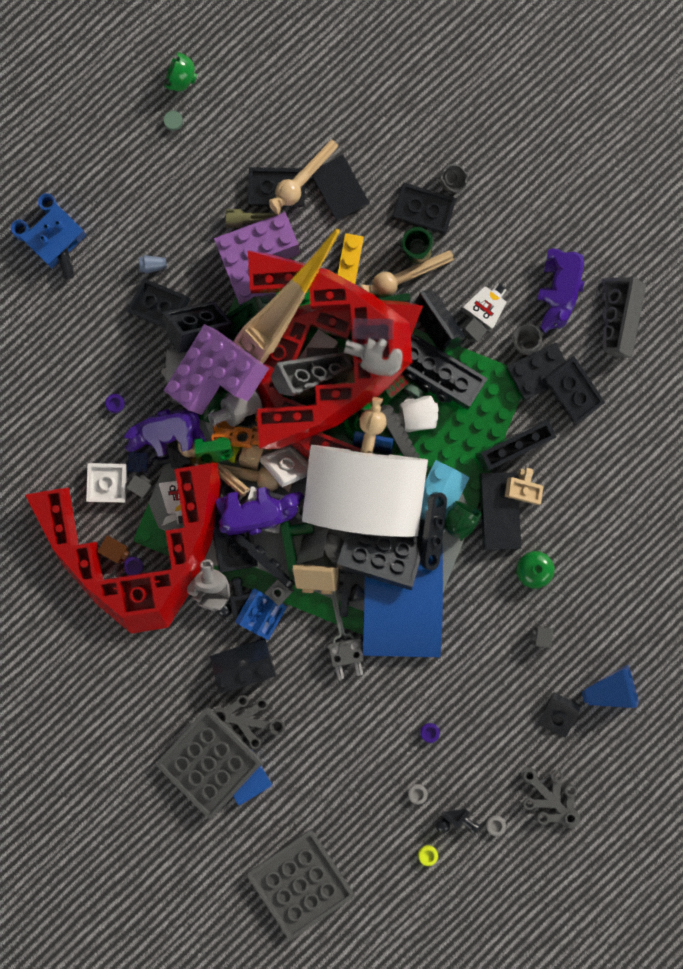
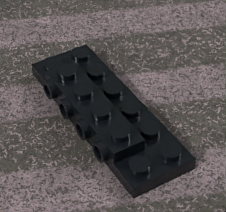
(442, 374)

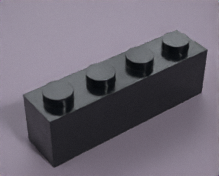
(515, 445)

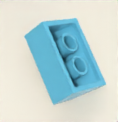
(443, 480)

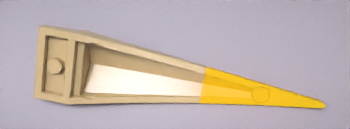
(266, 329)

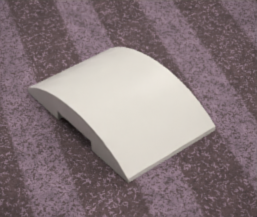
(364, 492)

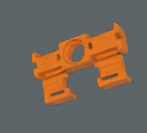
(226, 430)

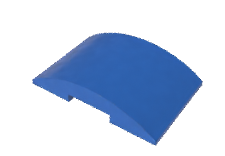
(404, 620)

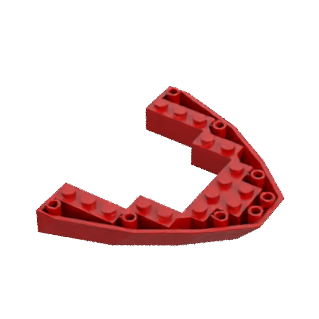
(334, 322)
(334, 402)
(143, 599)

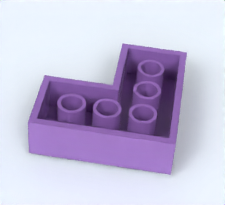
(267, 236)
(211, 363)

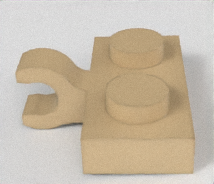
(523, 489)

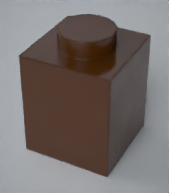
(114, 550)

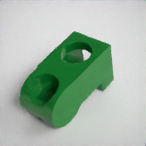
(213, 451)

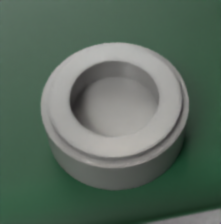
(417, 794)
(495, 825)

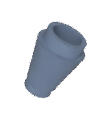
(151, 263)

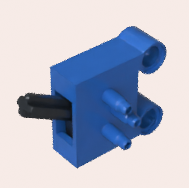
(52, 236)

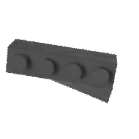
(622, 314)
(301, 374)

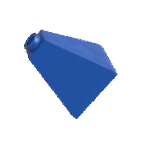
(613, 690)

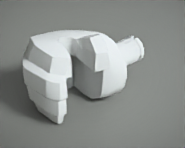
(418, 414)

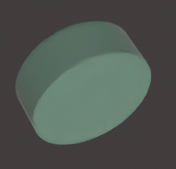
(173, 120)
(412, 390)

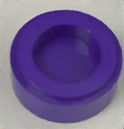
(115, 403)
(133, 566)
(430, 732)

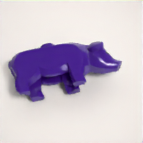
(565, 287)
(164, 429)
(257, 514)

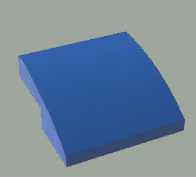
(382, 444)
(260, 614)
(254, 785)

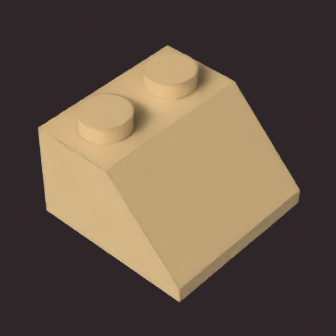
(316, 578)

